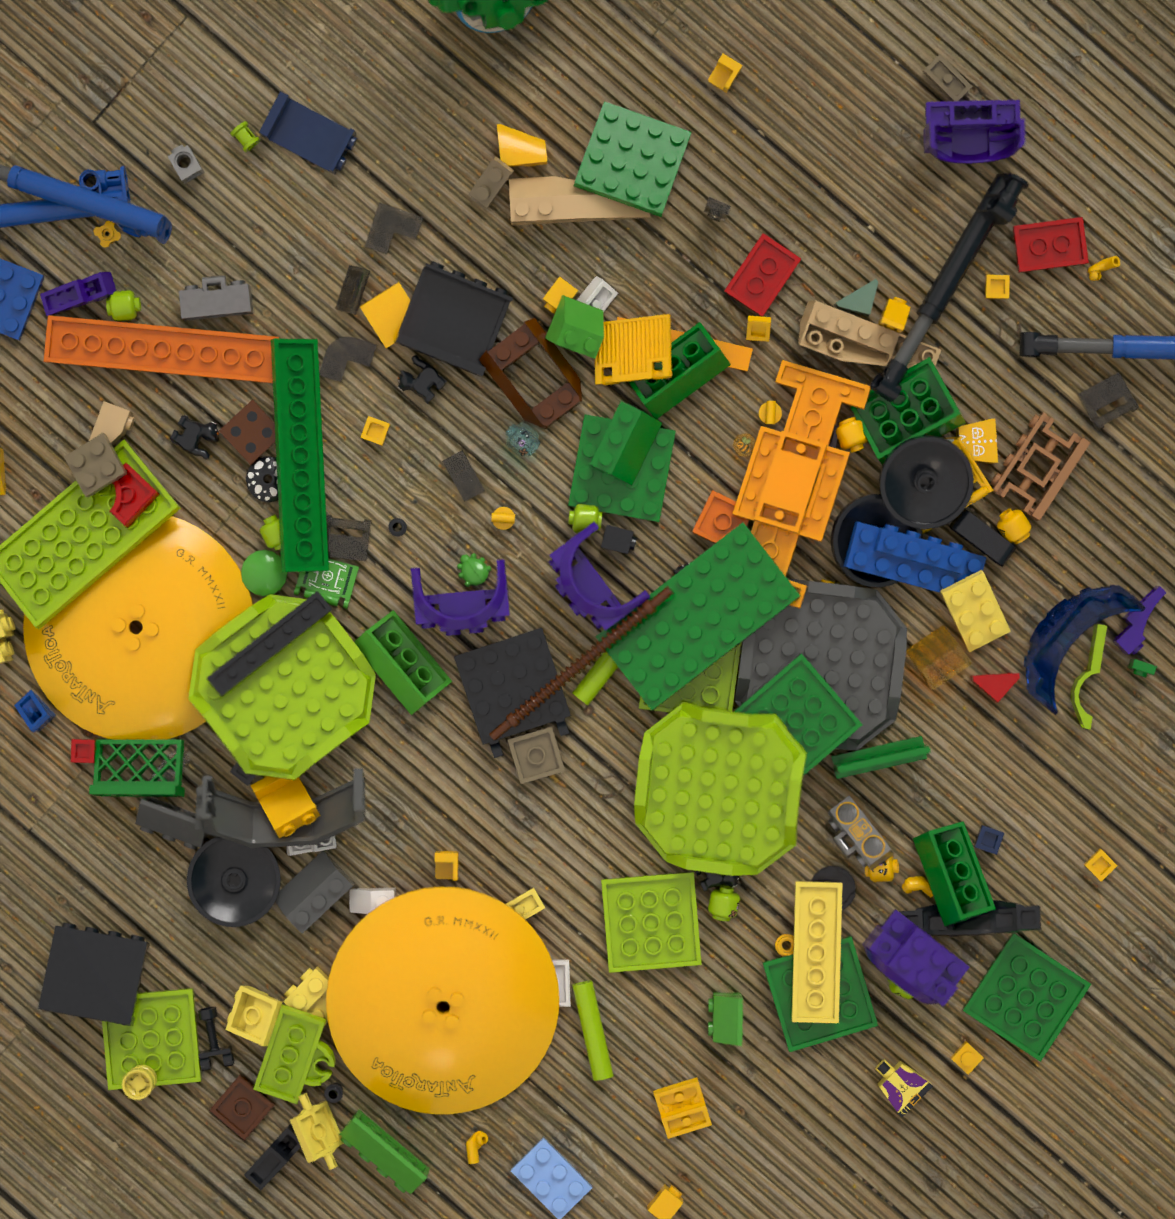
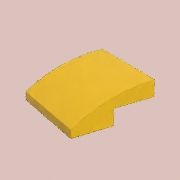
(387, 312)
(682, 1107)

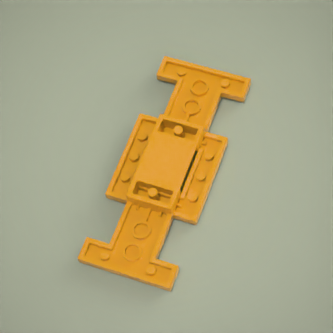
(788, 462)

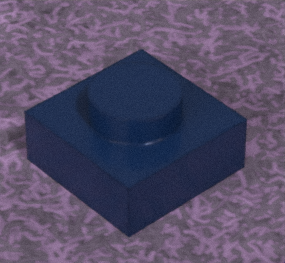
(989, 839)

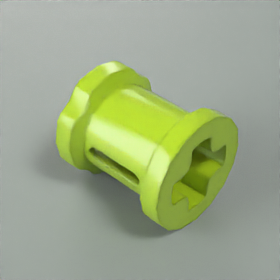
(245, 136)

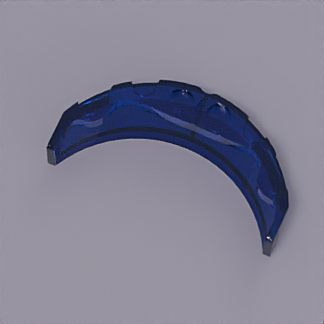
(1062, 628)

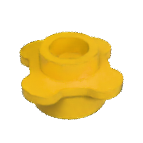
(113, 236)

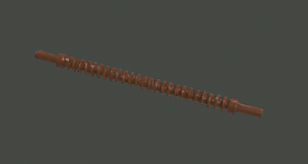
(513, 719)

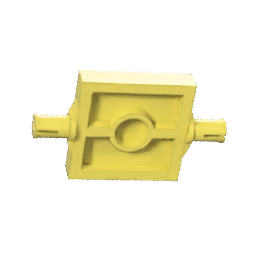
(317, 1131)

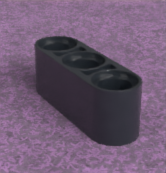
(982, 537)

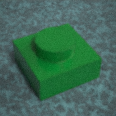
(1142, 668)

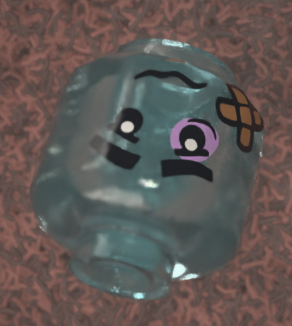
(522, 439)

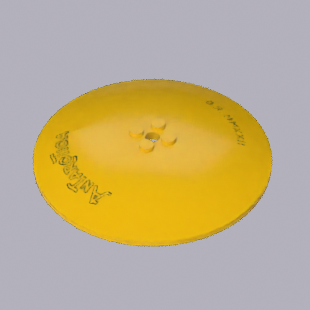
(127, 682)
(433, 950)

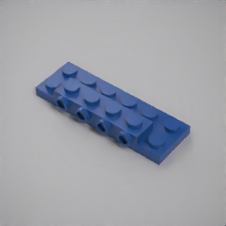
(909, 557)

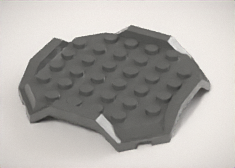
(848, 640)

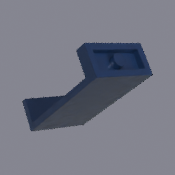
(308, 134)

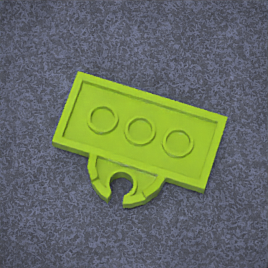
(294, 1055)

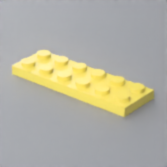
(816, 952)

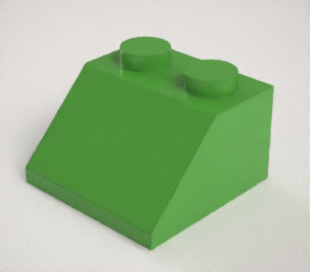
(577, 327)
(726, 1018)

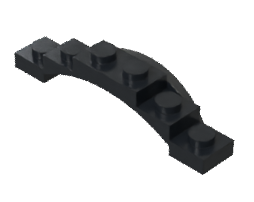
(1006, 918)

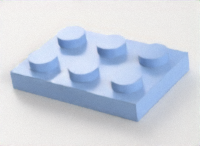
(551, 1178)

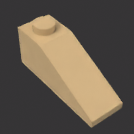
(113, 422)

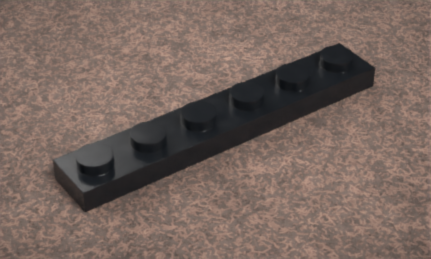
(269, 644)

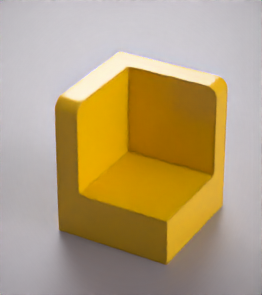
(725, 73)
(447, 865)

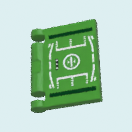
(330, 584)

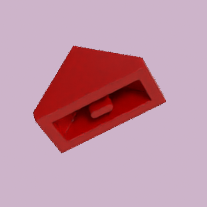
(995, 684)

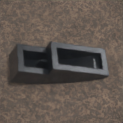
(273, 1158)

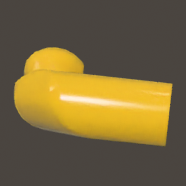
(1106, 264)
(917, 883)
(473, 1144)

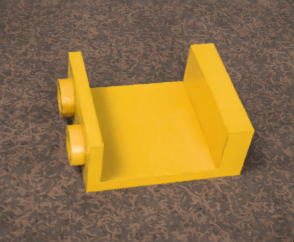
(285, 804)

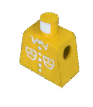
(979, 440)

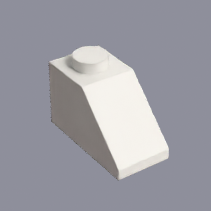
(367, 899)

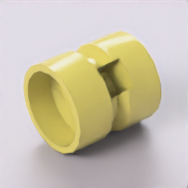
(139, 1082)

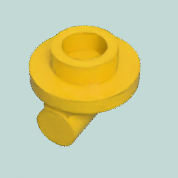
(770, 413)
(503, 518)

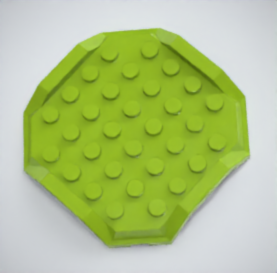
(295, 702)
(719, 789)

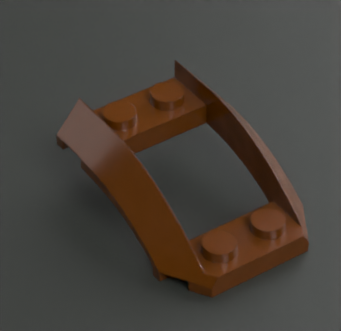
(514, 348)

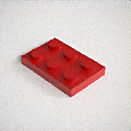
(1050, 244)
(762, 275)

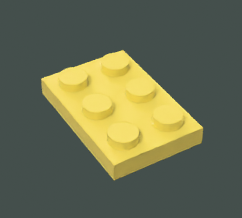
(975, 611)

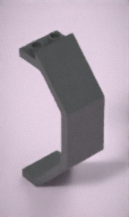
(249, 826)

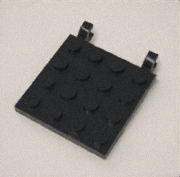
(505, 676)

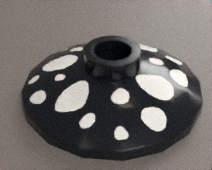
(255, 479)

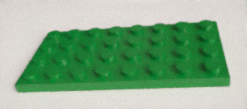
(711, 611)

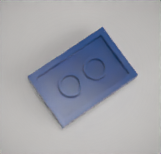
(17, 297)

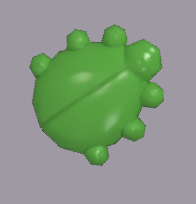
(473, 570)

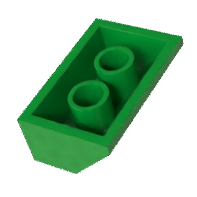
(626, 443)

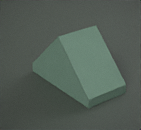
(859, 301)

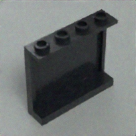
(453, 318)
(93, 974)

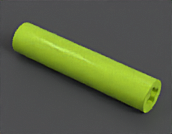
(595, 678)
(592, 1030)

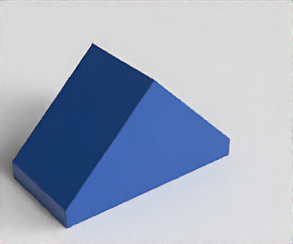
(34, 711)

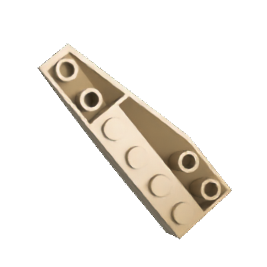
(853, 338)

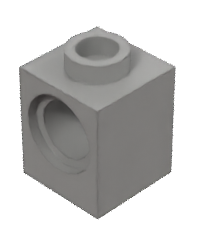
(192, 171)

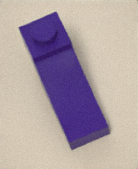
(78, 293)
(1132, 636)

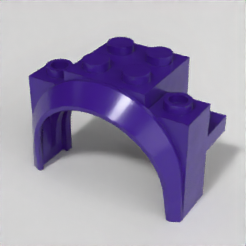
(967, 130)
(586, 586)
(461, 609)
(914, 960)

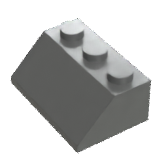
(170, 821)
(313, 891)

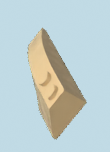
(558, 201)

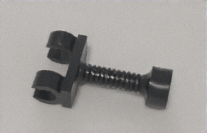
(207, 1015)

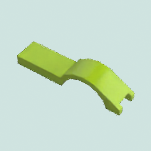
(1093, 667)

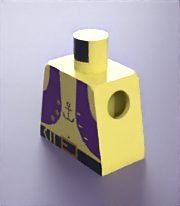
(902, 1085)

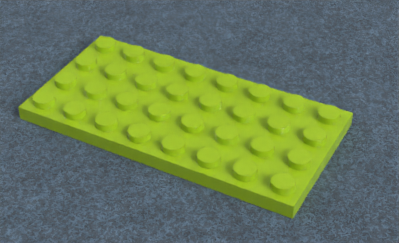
(75, 543)

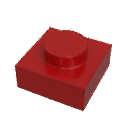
(83, 750)

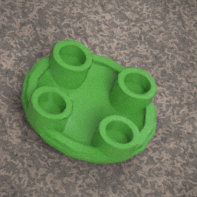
(263, 573)

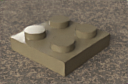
(95, 465)
(536, 755)

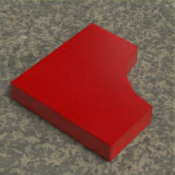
(132, 496)

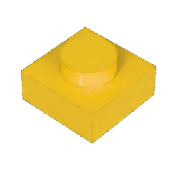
(997, 286)
(758, 328)
(375, 430)
(1100, 865)
(967, 1057)

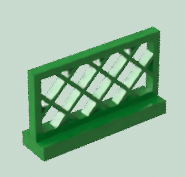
(879, 757)
(132, 787)

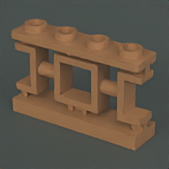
(1053, 475)

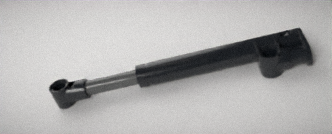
(994, 209)

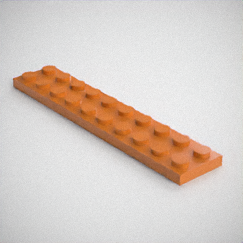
(158, 349)

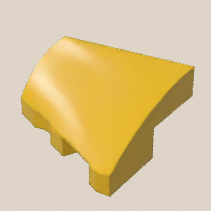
(520, 148)

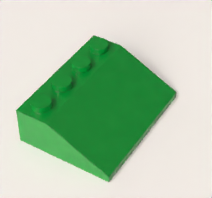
(919, 410)

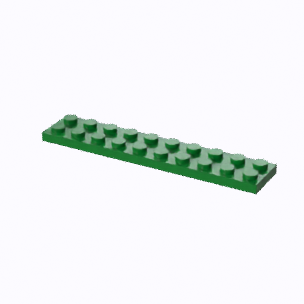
(299, 455)

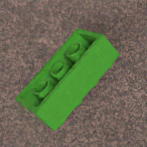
(402, 662)
(385, 1152)

